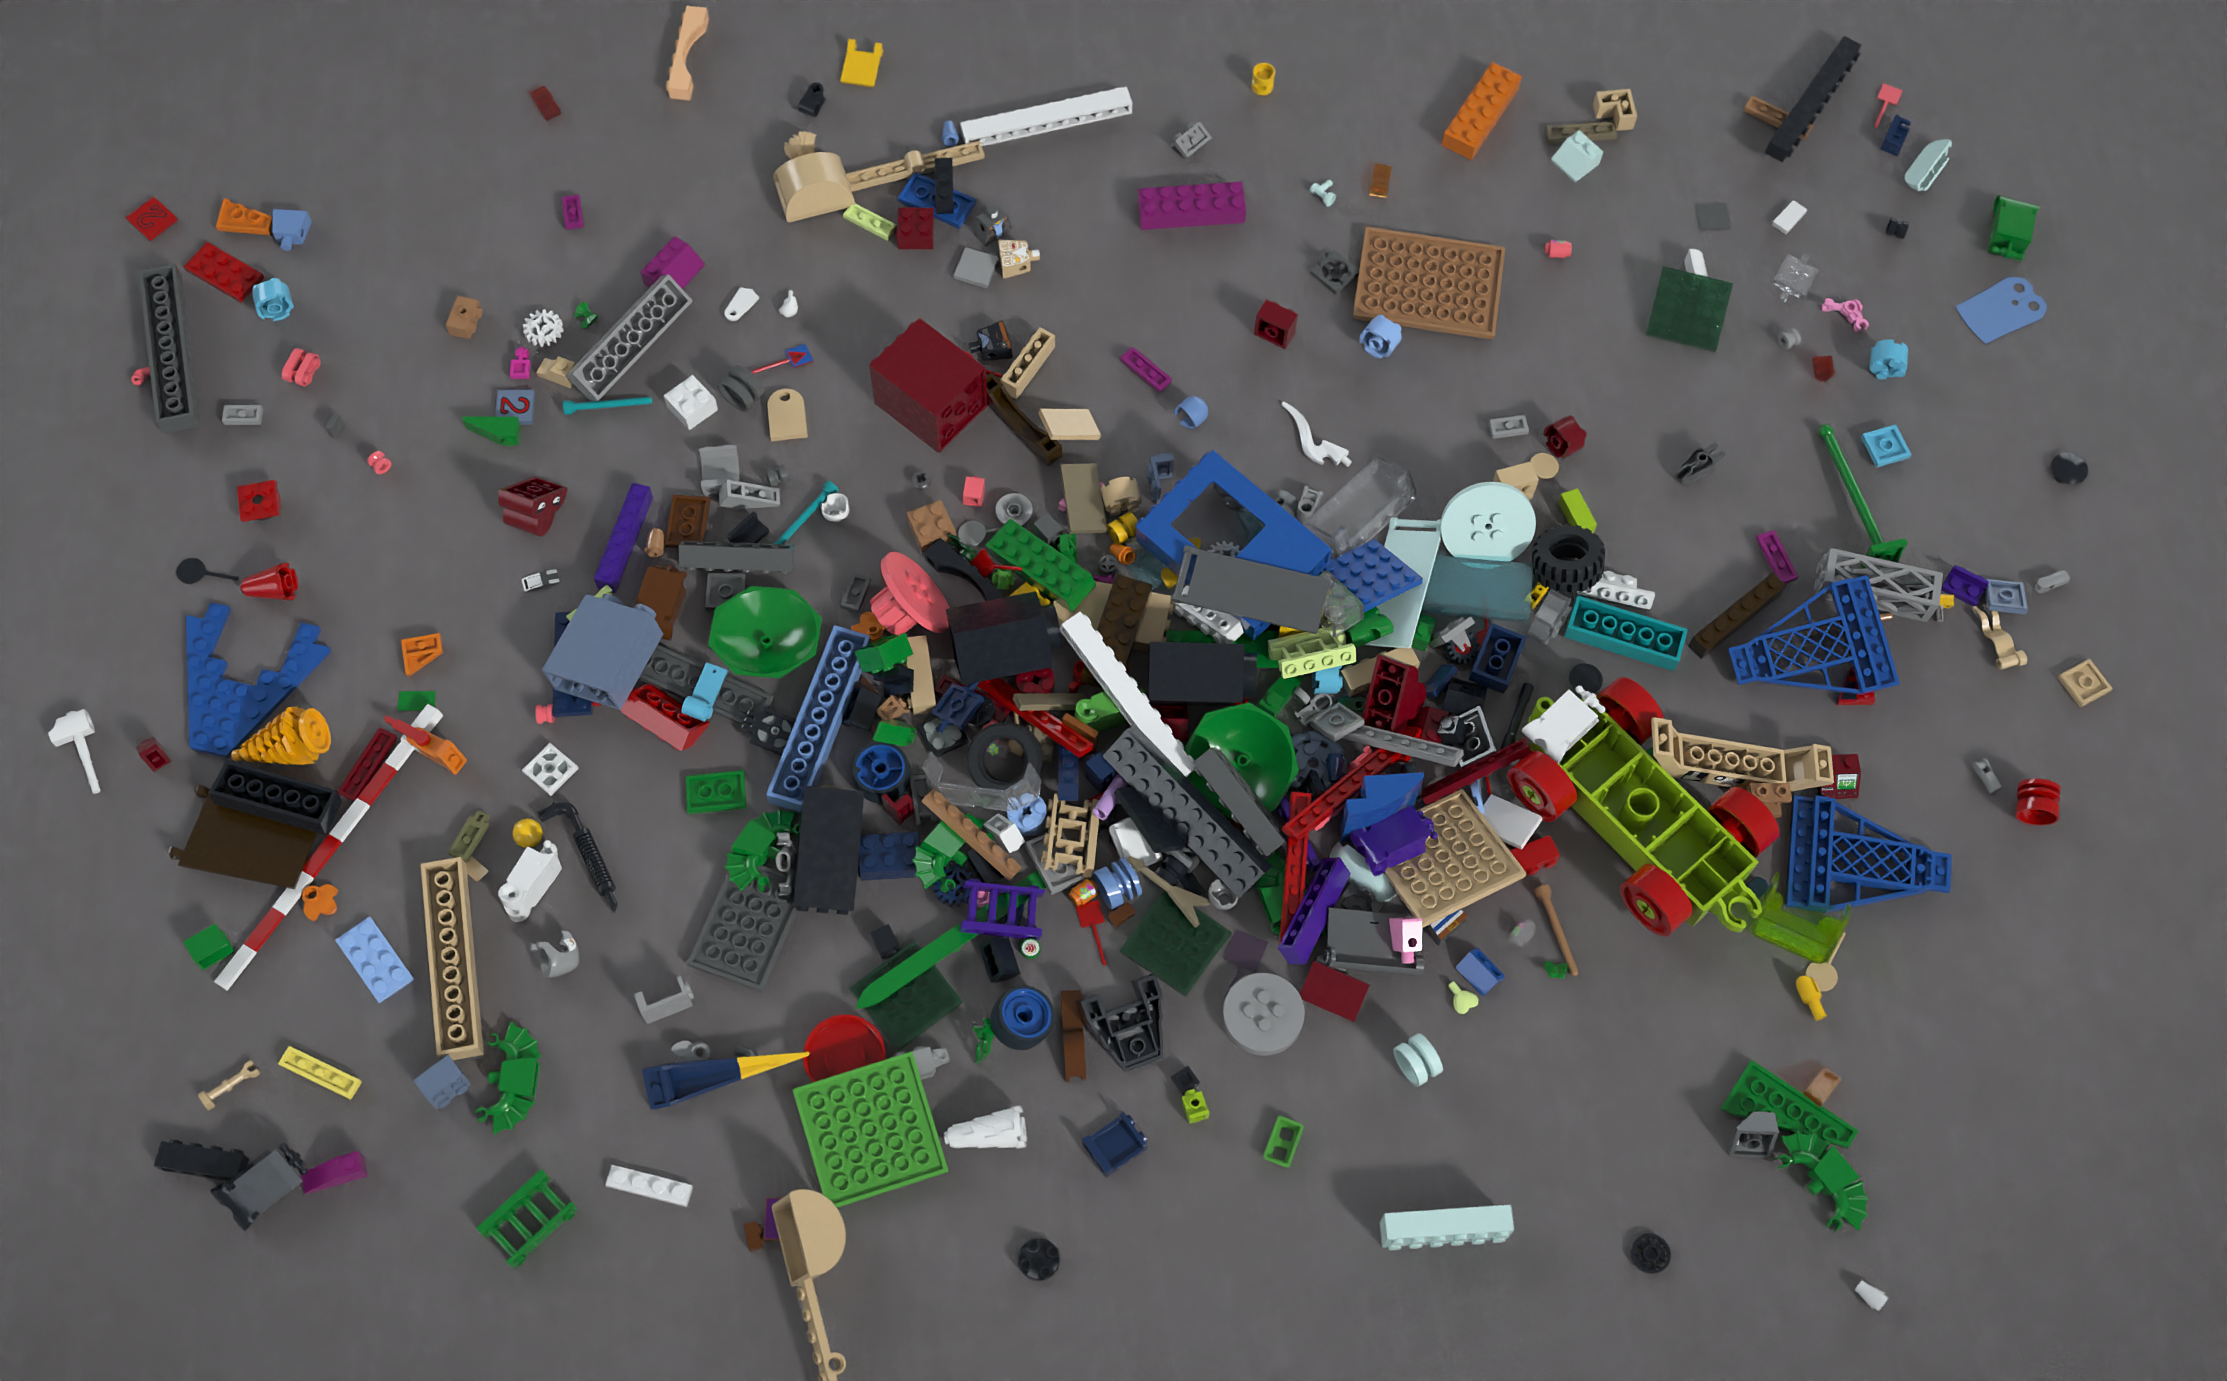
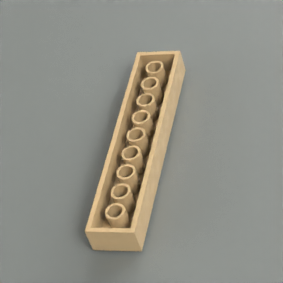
(451, 959)

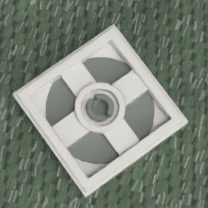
(550, 769)

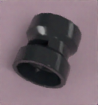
(1897, 228)

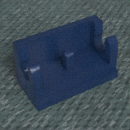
(1895, 136)

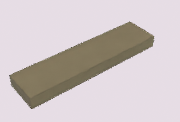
(1593, 131)
(1048, 701)

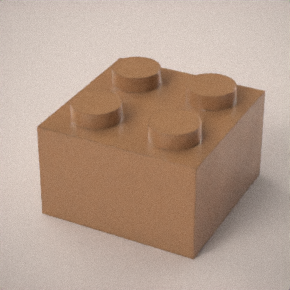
(930, 524)

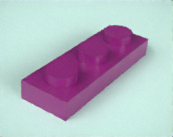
(1146, 369)
(1776, 556)

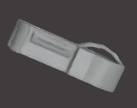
(1311, 710)

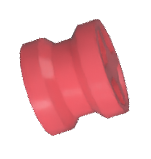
(379, 462)
(544, 714)

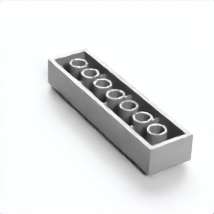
(629, 338)

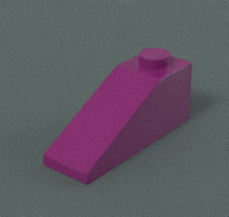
(335, 1172)

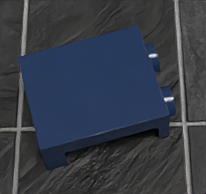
(1115, 1144)

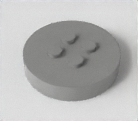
(1263, 1014)

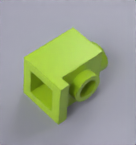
(1194, 1113)

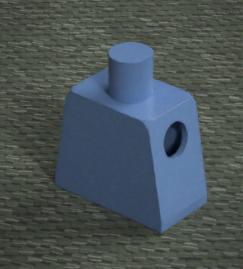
(290, 227)

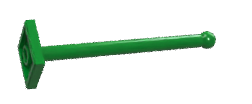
(1880, 549)

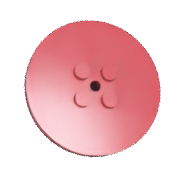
(908, 597)

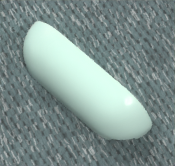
(1928, 165)
(1362, 875)

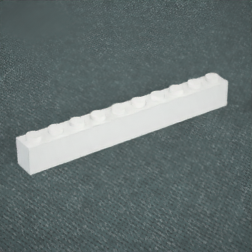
(1047, 117)
(1123, 689)

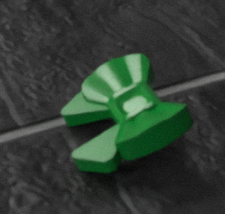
(583, 310)

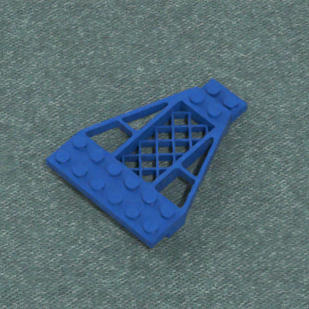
(1862, 635)
(1811, 859)

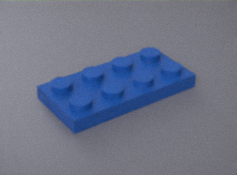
(921, 194)

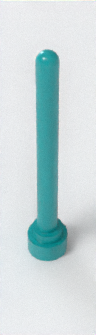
(570, 407)
(828, 488)

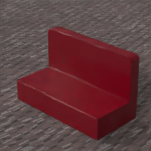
(900, 810)

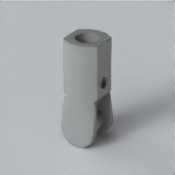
(2052, 581)
(1988, 778)

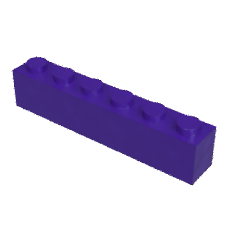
(623, 537)
(1313, 910)

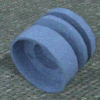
(1121, 881)

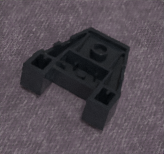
(1129, 1031)

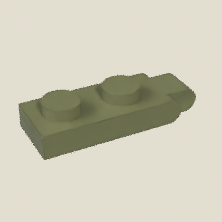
(470, 836)

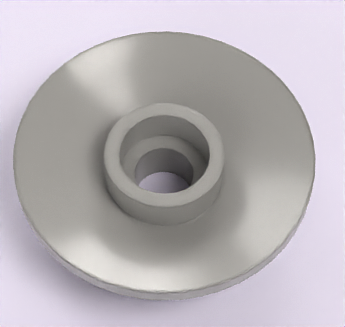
(1014, 503)

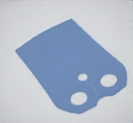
(1993, 313)

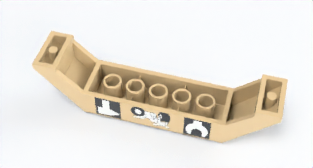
(1738, 763)

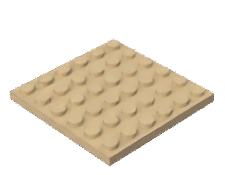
(1457, 866)

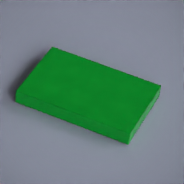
(715, 792)

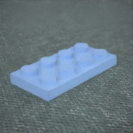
(374, 959)

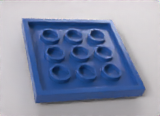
(1373, 574)

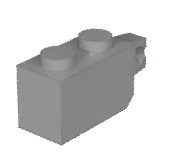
(928, 1060)

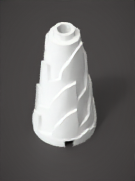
(995, 1130)

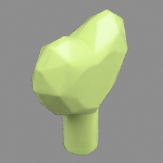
(1463, 999)

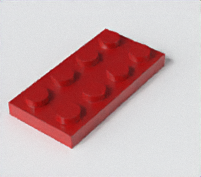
(223, 272)

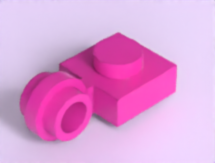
(520, 368)

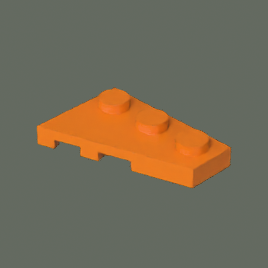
(243, 220)

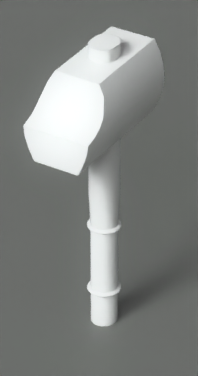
(75, 727)

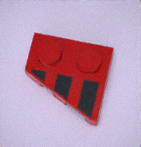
(1854, 699)

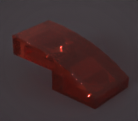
(545, 103)

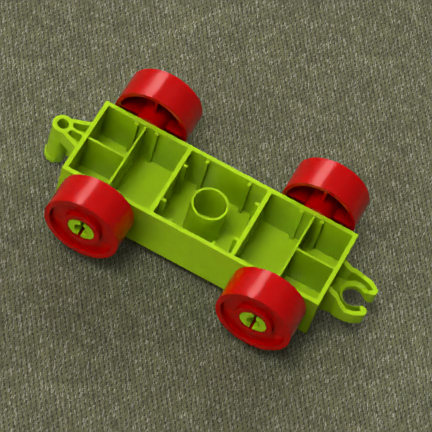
(1681, 853)

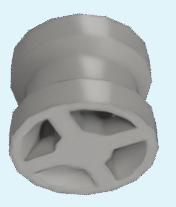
(1789, 338)

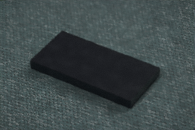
(1152, 827)

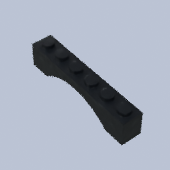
(946, 560)

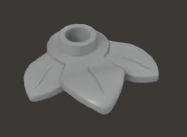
(686, 1051)

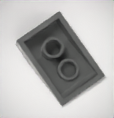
(1479, 738)

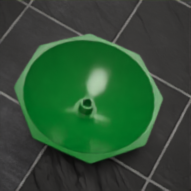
(765, 632)
(1255, 746)

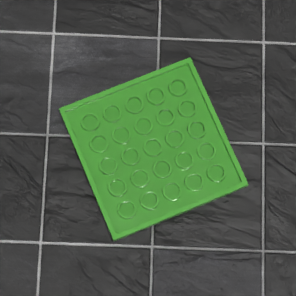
(870, 1130)

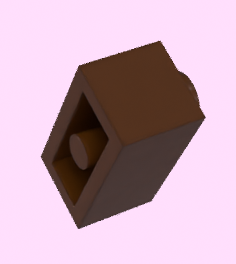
(1121, 915)
(754, 1240)

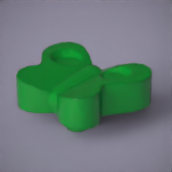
(1556, 970)

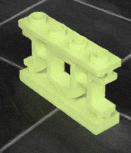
(1293, 651)

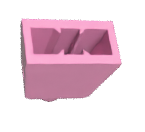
(1406, 936)

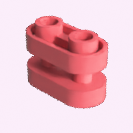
(300, 367)

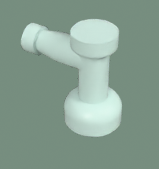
(1328, 198)

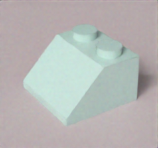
(1577, 156)

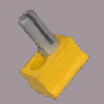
(1946, 601)

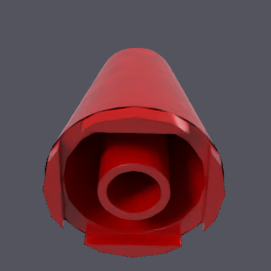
(273, 583)

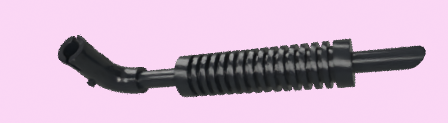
(587, 848)

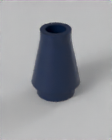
(1334, 766)

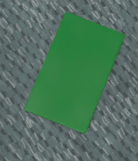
(415, 700)

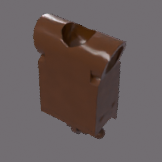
(663, 593)

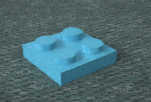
(1885, 446)

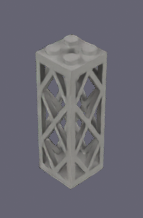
(1918, 607)

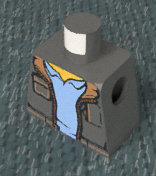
(992, 224)

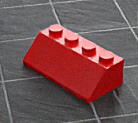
(663, 717)

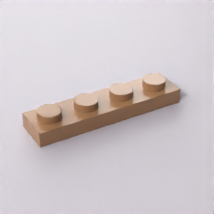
(1768, 113)

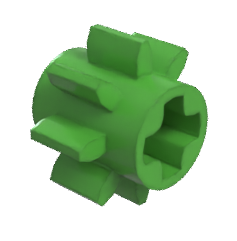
(1003, 578)

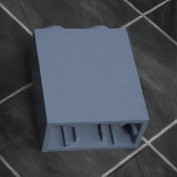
(603, 650)

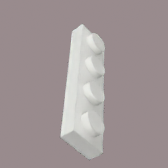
(649, 1185)

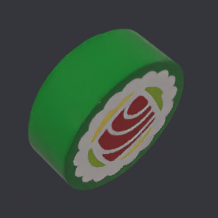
(1030, 948)

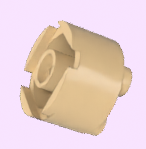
(1121, 495)

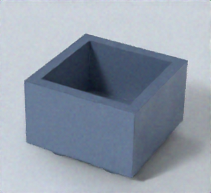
(442, 1082)

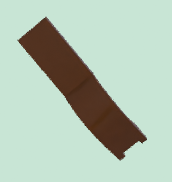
(1073, 1035)

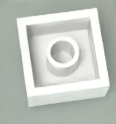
(690, 402)

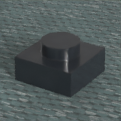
(1185, 1080)

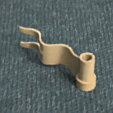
(2002, 640)

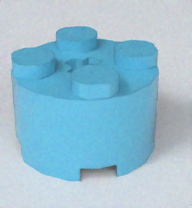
(272, 299)
(1889, 359)
(1327, 681)

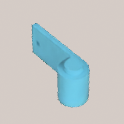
(705, 693)

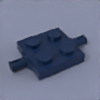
(957, 706)

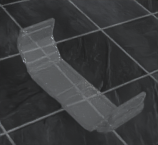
(1009, 800)

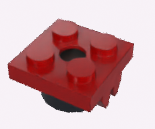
(259, 501)

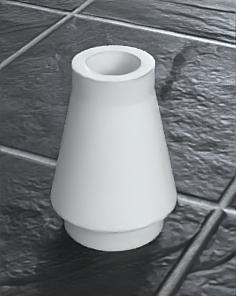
(1873, 1297)

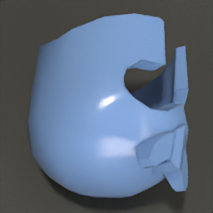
(1195, 408)

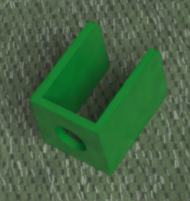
(208, 947)

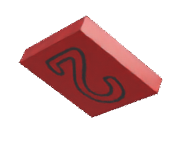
(151, 218)

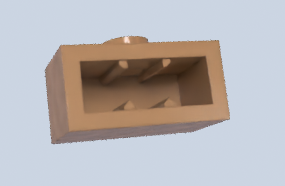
(464, 317)

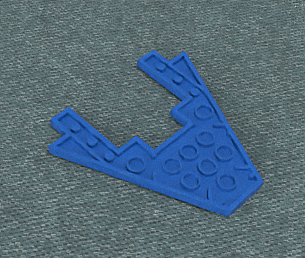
(229, 711)

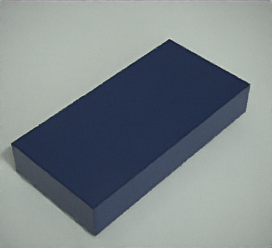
(1440, 680)

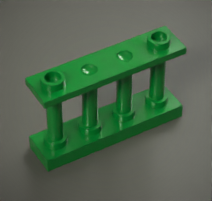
(507, 1212)

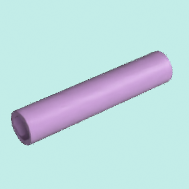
(1109, 799)

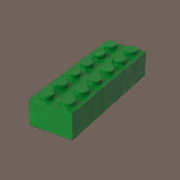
(1041, 565)

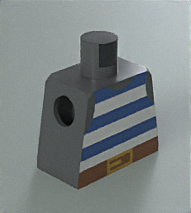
(1446, 926)

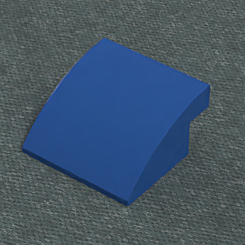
(1379, 799)

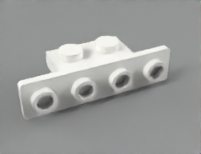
(1620, 590)

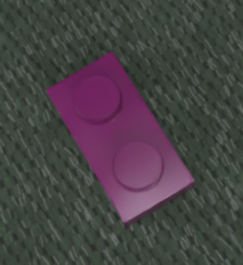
(572, 212)

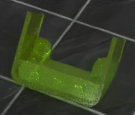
(1794, 933)

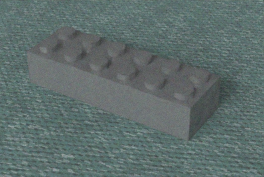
(1241, 800)

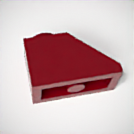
(153, 754)

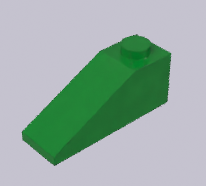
(500, 430)
(1279, 695)
(895, 733)

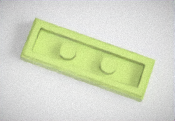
(870, 221)

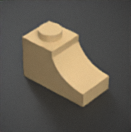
(556, 370)

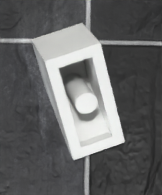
(1004, 833)

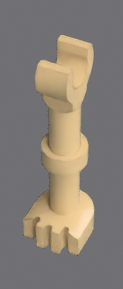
(206, 1098)

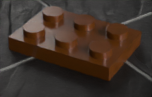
(687, 519)

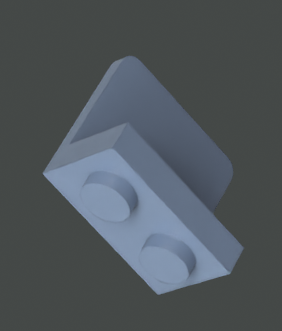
(1159, 468)

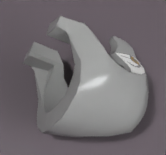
(557, 963)

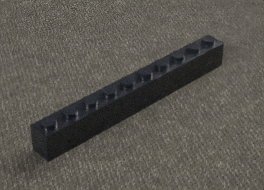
(1813, 98)

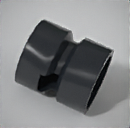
(1171, 870)

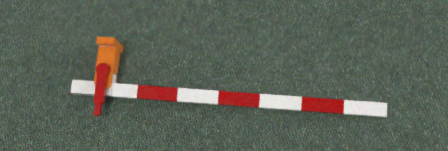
(414, 737)

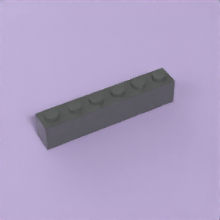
(737, 556)

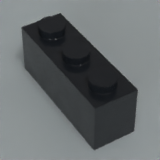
(944, 186)

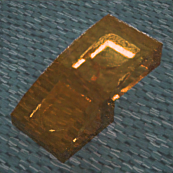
(1380, 180)

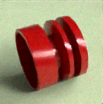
(2038, 802)

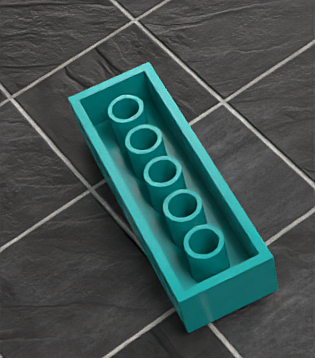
(1626, 633)

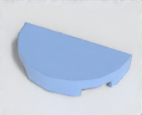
(1476, 793)

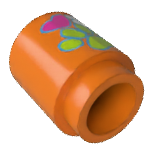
(1083, 892)

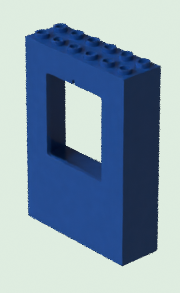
(1279, 544)

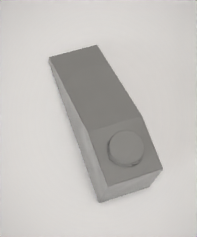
(746, 495)

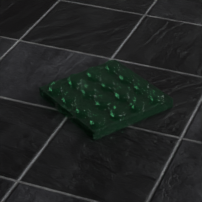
(1689, 309)
(1172, 947)
(913, 1006)

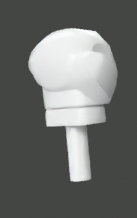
(790, 306)

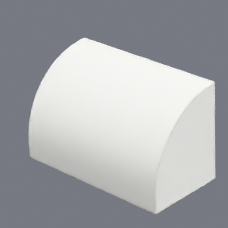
(1695, 262)

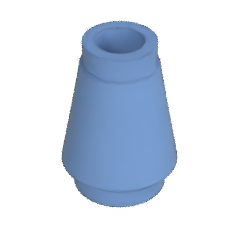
(949, 134)

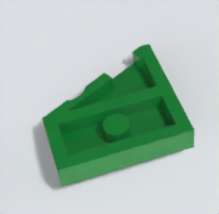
(1068, 546)

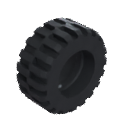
(1568, 575)

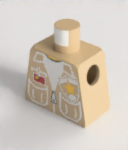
(1016, 257)

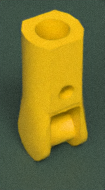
(1538, 591)

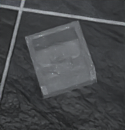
(1550, 617)

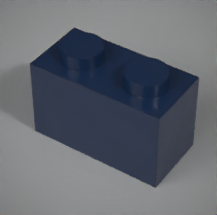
(1099, 772)

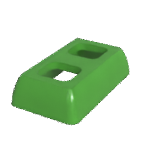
(1276, 1141)

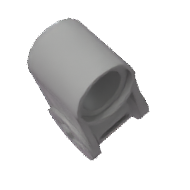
(1309, 501)

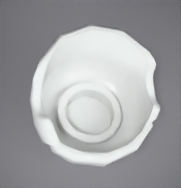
(836, 507)

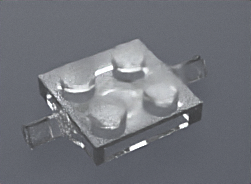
(1795, 276)

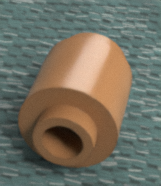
(654, 543)

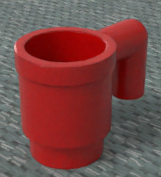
(1077, 674)

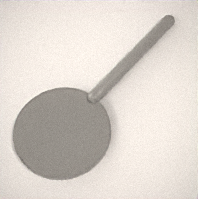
(974, 533)

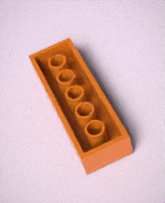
(1481, 110)

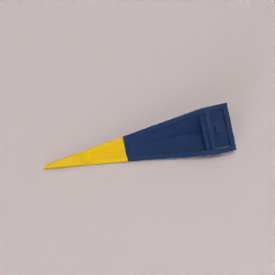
(681, 1081)

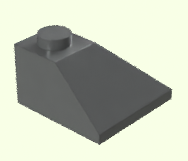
(1755, 1136)

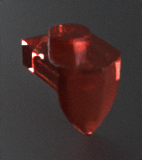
(1823, 368)

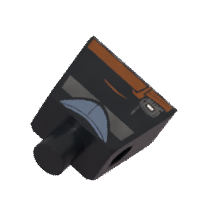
(992, 342)

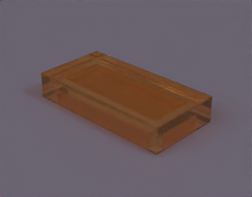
(1822, 1086)

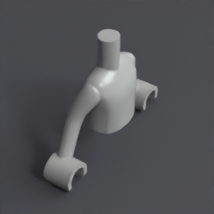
(785, 862)

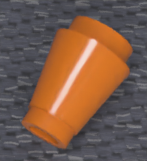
(1123, 554)

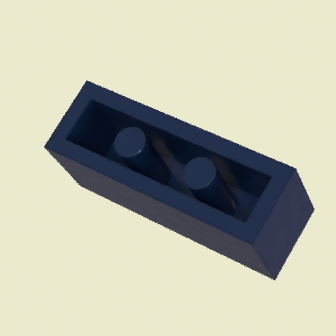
(1067, 775)

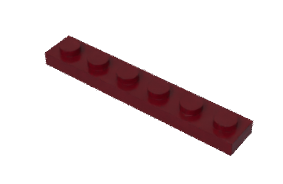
(1475, 771)

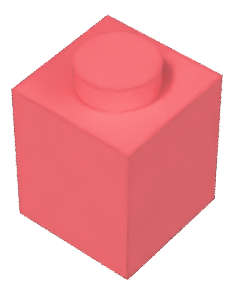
(974, 491)

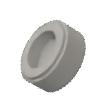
(1301, 696)

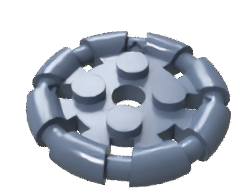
(1315, 752)

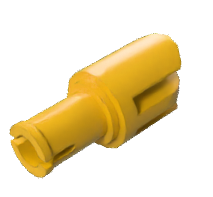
(1811, 996)

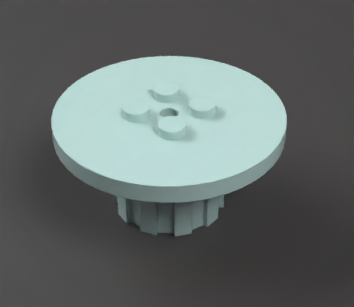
(1488, 522)

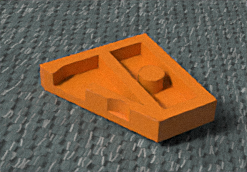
(420, 651)

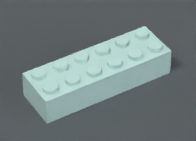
(1446, 1226)

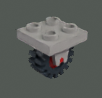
(1457, 641)

